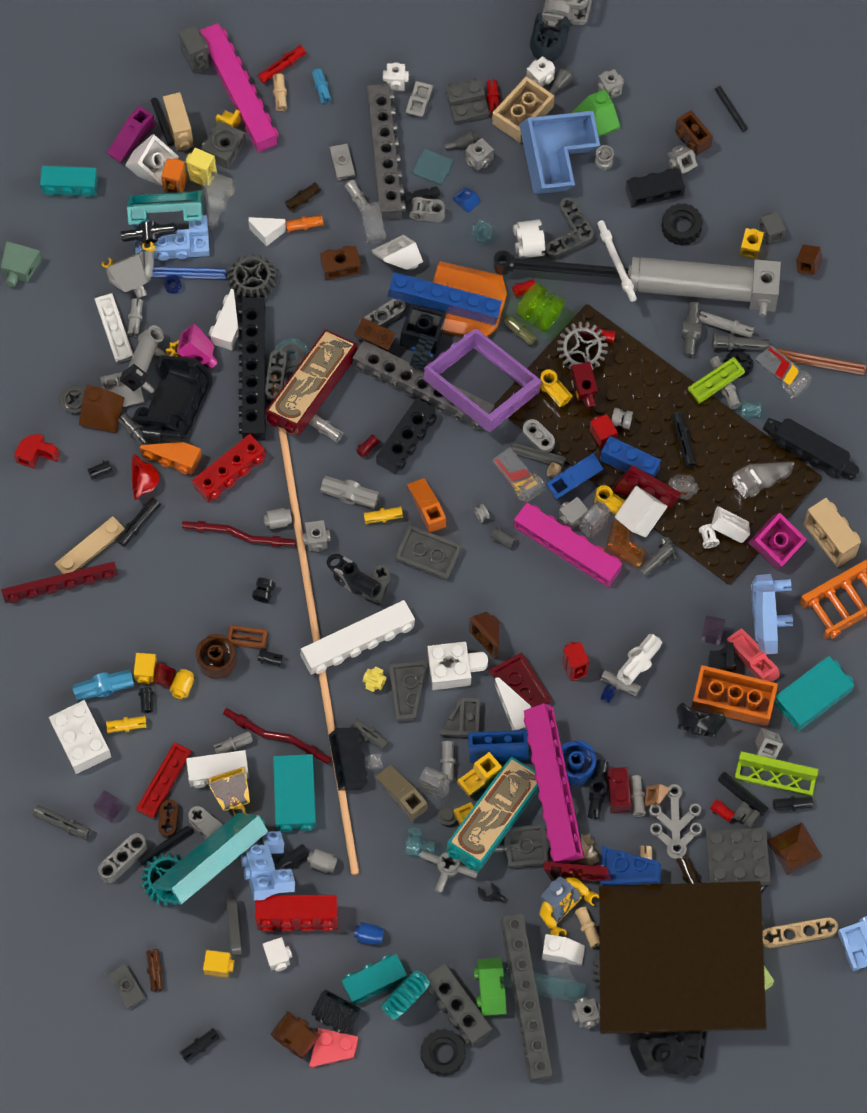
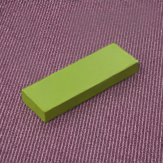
(716, 380)

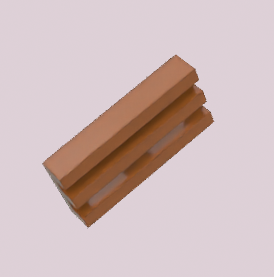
(261, 646)

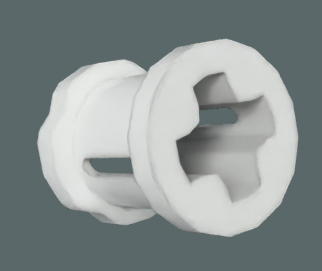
(708, 542)

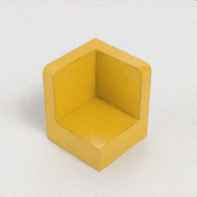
(229, 118)

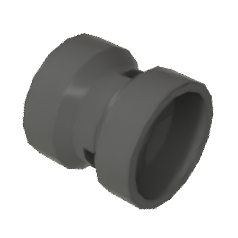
(746, 815)

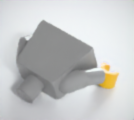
(132, 271)

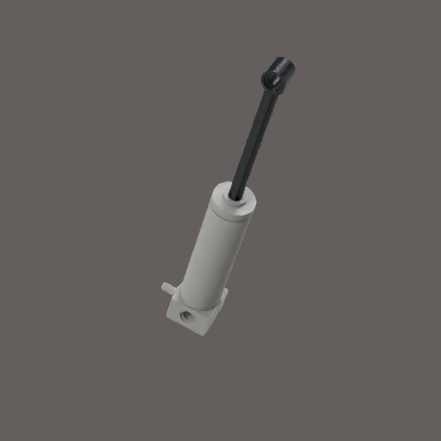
(675, 277)

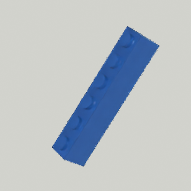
(444, 298)

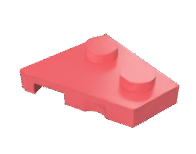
(332, 1047)

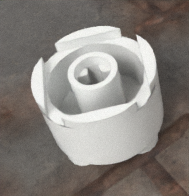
(529, 238)

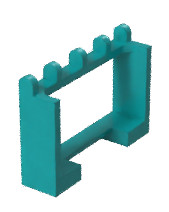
(191, 209)

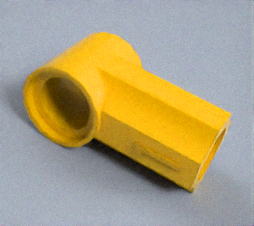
(555, 389)
(613, 501)

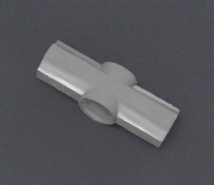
(349, 492)

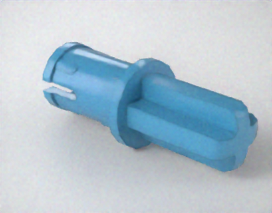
(321, 86)

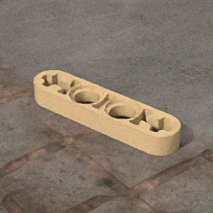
(800, 937)

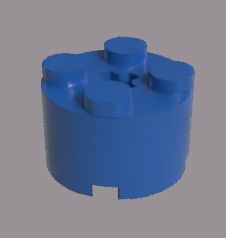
(582, 752)

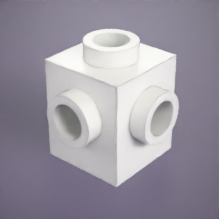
(541, 71)
(396, 76)

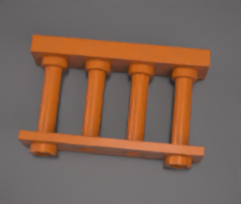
(828, 590)

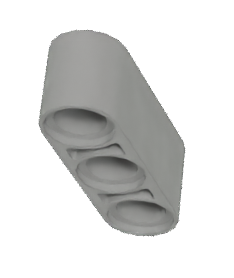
(125, 848)

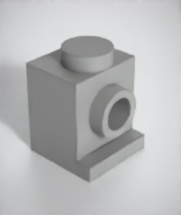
(768, 743)

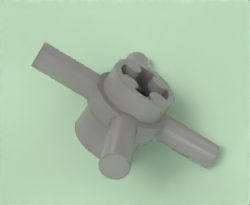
(446, 873)

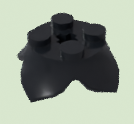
(699, 722)

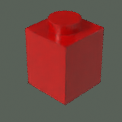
(601, 429)

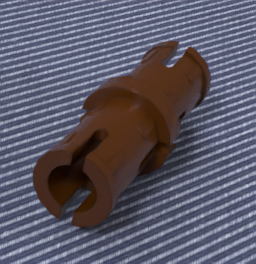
(154, 970)

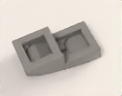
(420, 99)

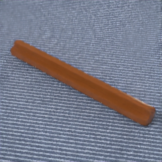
(824, 362)

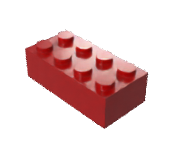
(296, 913)

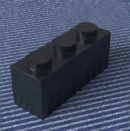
(655, 187)
(348, 759)

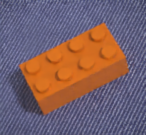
(734, 695)

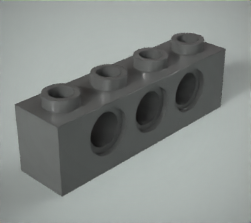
(443, 977)

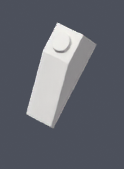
(512, 704)

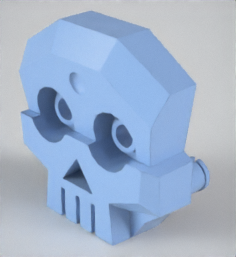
(764, 611)

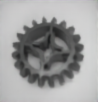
(251, 270)

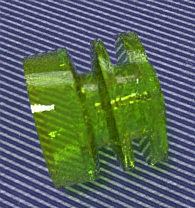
(540, 307)

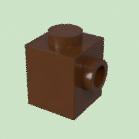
(809, 259)

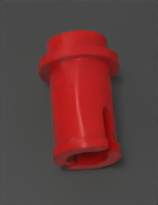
(522, 288)
(722, 810)

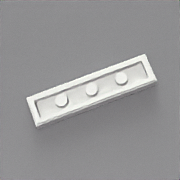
(114, 328)

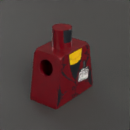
(583, 384)

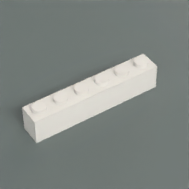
(357, 637)

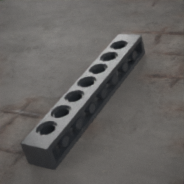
(253, 308)

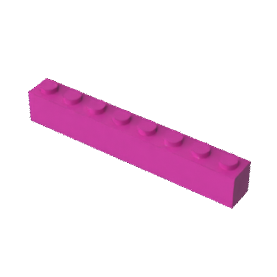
(239, 89)
(553, 784)

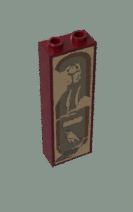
(311, 383)

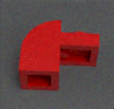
(32, 448)

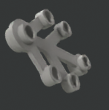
(675, 825)

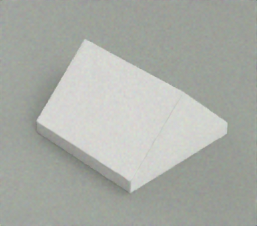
(640, 512)

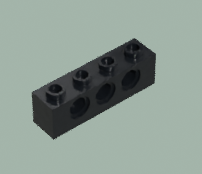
(417, 412)

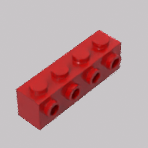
(229, 468)

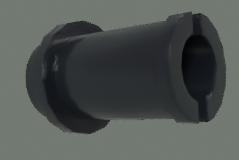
(100, 470)
(269, 657)
(146, 699)

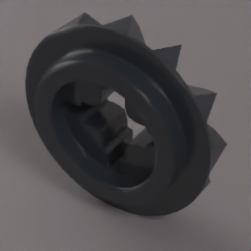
(742, 357)

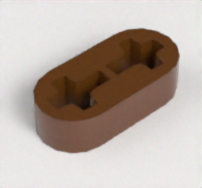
(163, 818)

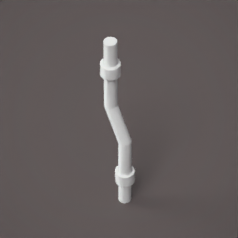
(626, 284)

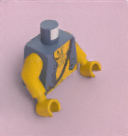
(560, 899)

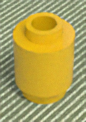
(182, 684)

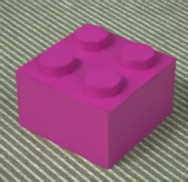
(777, 540)

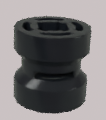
(263, 590)

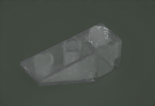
(217, 193)
(757, 476)

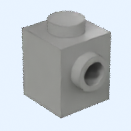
(571, 512)

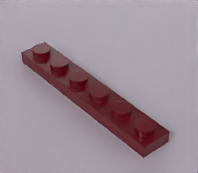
(64, 581)

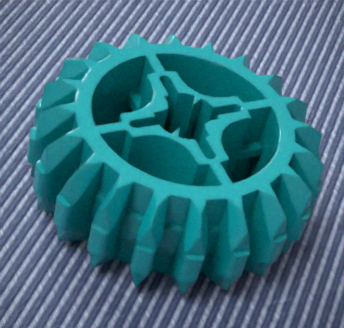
(156, 867)
(405, 994)

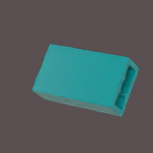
(814, 693)
(294, 793)

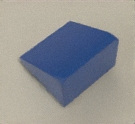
(467, 199)

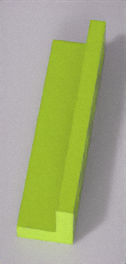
(778, 767)

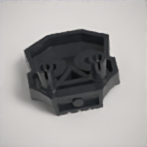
(680, 1059)

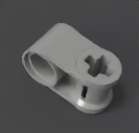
(426, 208)
(206, 825)

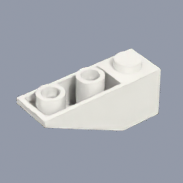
(226, 328)

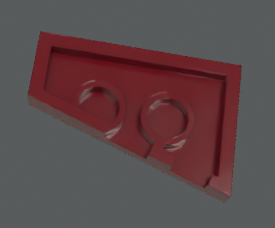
(651, 485)
(581, 872)

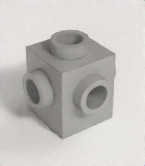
(611, 83)
(479, 154)
(682, 158)
(316, 536)
(586, 1019)

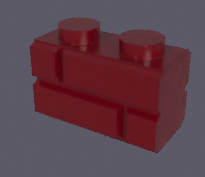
(619, 790)

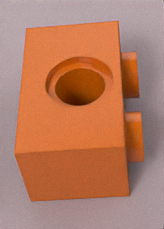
(174, 176)

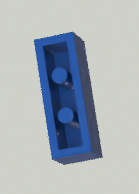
(623, 456)
(500, 744)

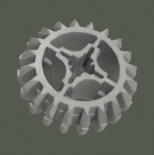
(575, 331)

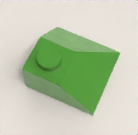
(603, 110)

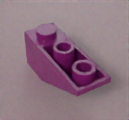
(134, 130)

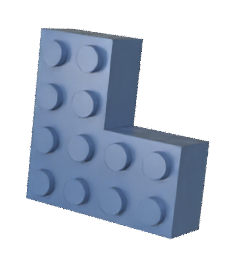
(550, 142)

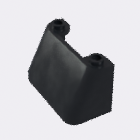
(178, 395)

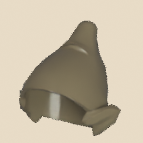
(590, 855)

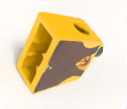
(231, 790)

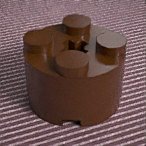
(208, 649)
(294, 1034)

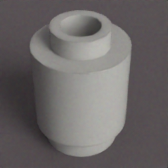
(277, 518)
(322, 861)

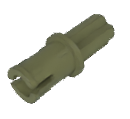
(519, 330)

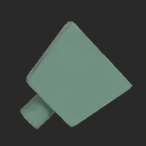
(19, 263)

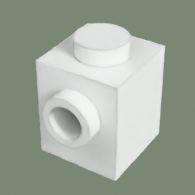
(277, 954)

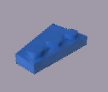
(629, 869)

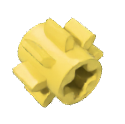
(374, 679)

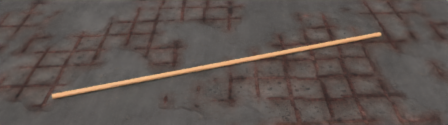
(315, 632)

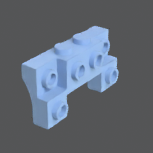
(184, 244)
(260, 867)
(855, 943)

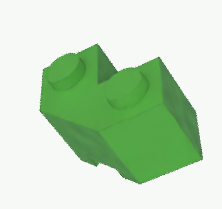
(491, 984)

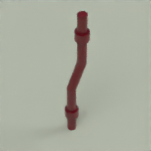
(202, 526)
(241, 721)

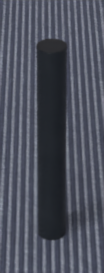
(726, 101)
(161, 119)
(165, 845)

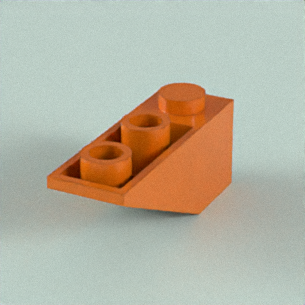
(175, 455)
(427, 505)

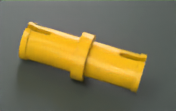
(383, 515)
(126, 724)

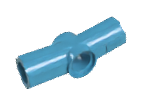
(103, 685)

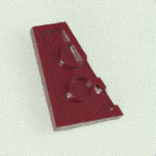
(521, 679)

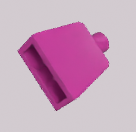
(196, 345)

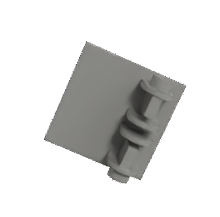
(112, 383)

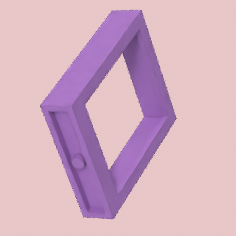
(478, 341)

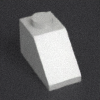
(562, 950)

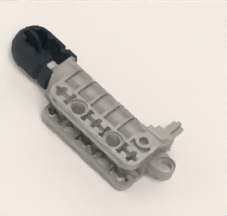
(559, 16)

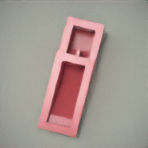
(753, 657)

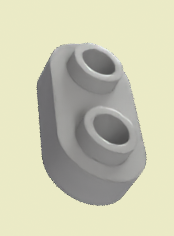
(539, 436)

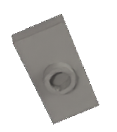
(342, 162)

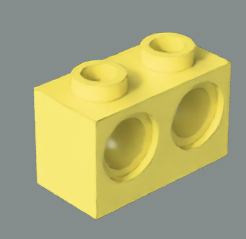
(200, 166)

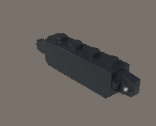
(812, 448)

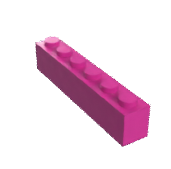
(567, 544)

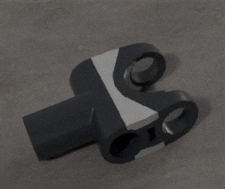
(352, 578)

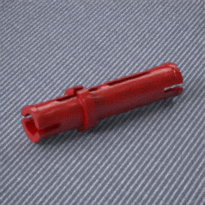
(287, 60)

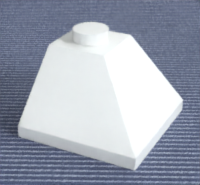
(149, 159)
(399, 252)

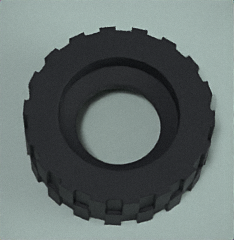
(690, 213)
(449, 1067)

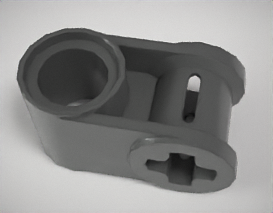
(384, 580)

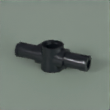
(149, 232)
(596, 799)

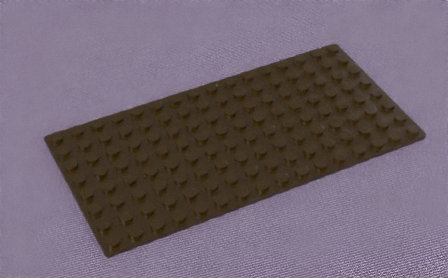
(654, 390)

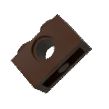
(333, 269)
(374, 334)

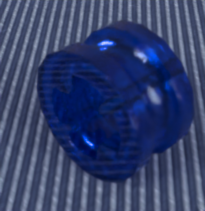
(172, 290)
(608, 693)

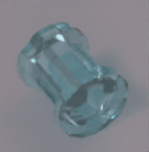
(751, 409)

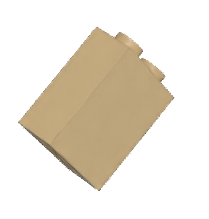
(178, 121)

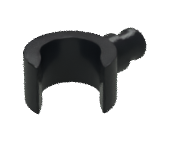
(495, 895)

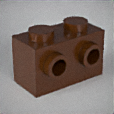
(693, 133)

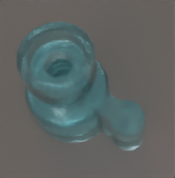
(415, 843)

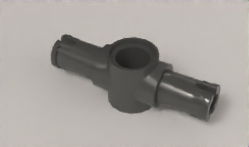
(691, 329)

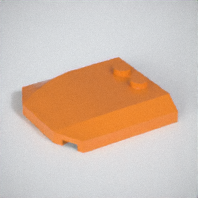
(472, 281)

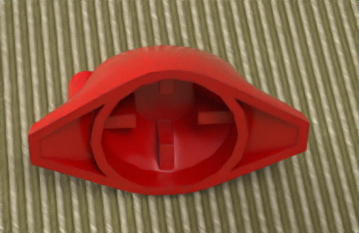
(143, 477)

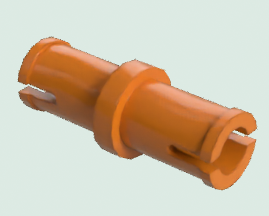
(304, 223)

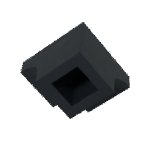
(723, 658)

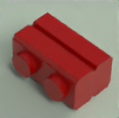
(575, 661)

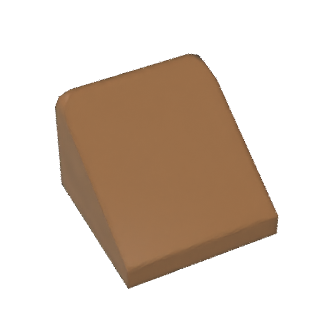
(655, 794)

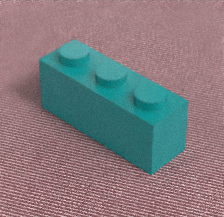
(69, 181)
(374, 979)

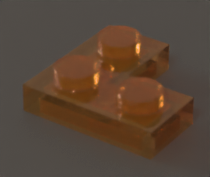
(619, 545)

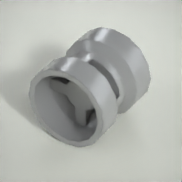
(604, 157)
(617, 418)

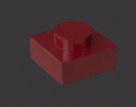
(164, 675)

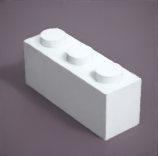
(204, 767)

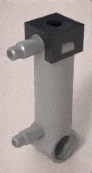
(135, 374)

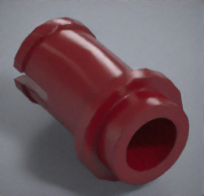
(364, 448)

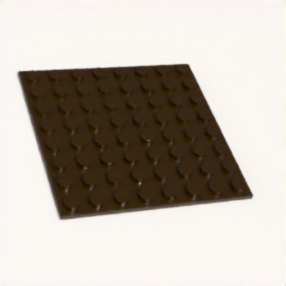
(681, 958)

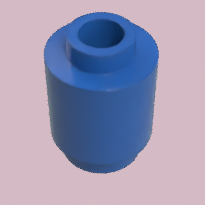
(369, 933)

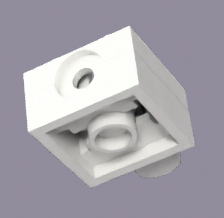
(457, 668)

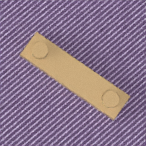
(90, 546)

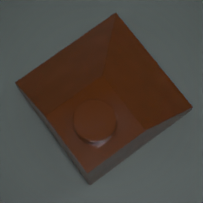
(101, 409)
(486, 630)
(794, 848)

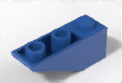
(574, 476)

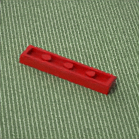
(163, 780)

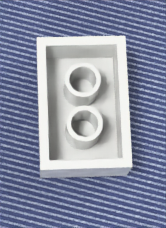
(80, 737)

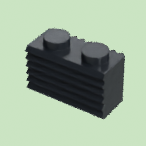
(335, 1012)

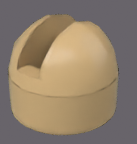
(554, 470)

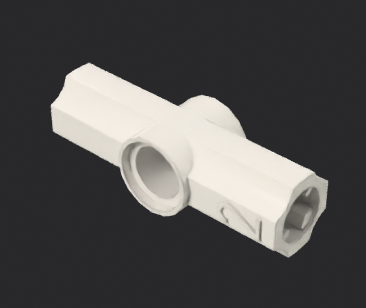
(639, 659)

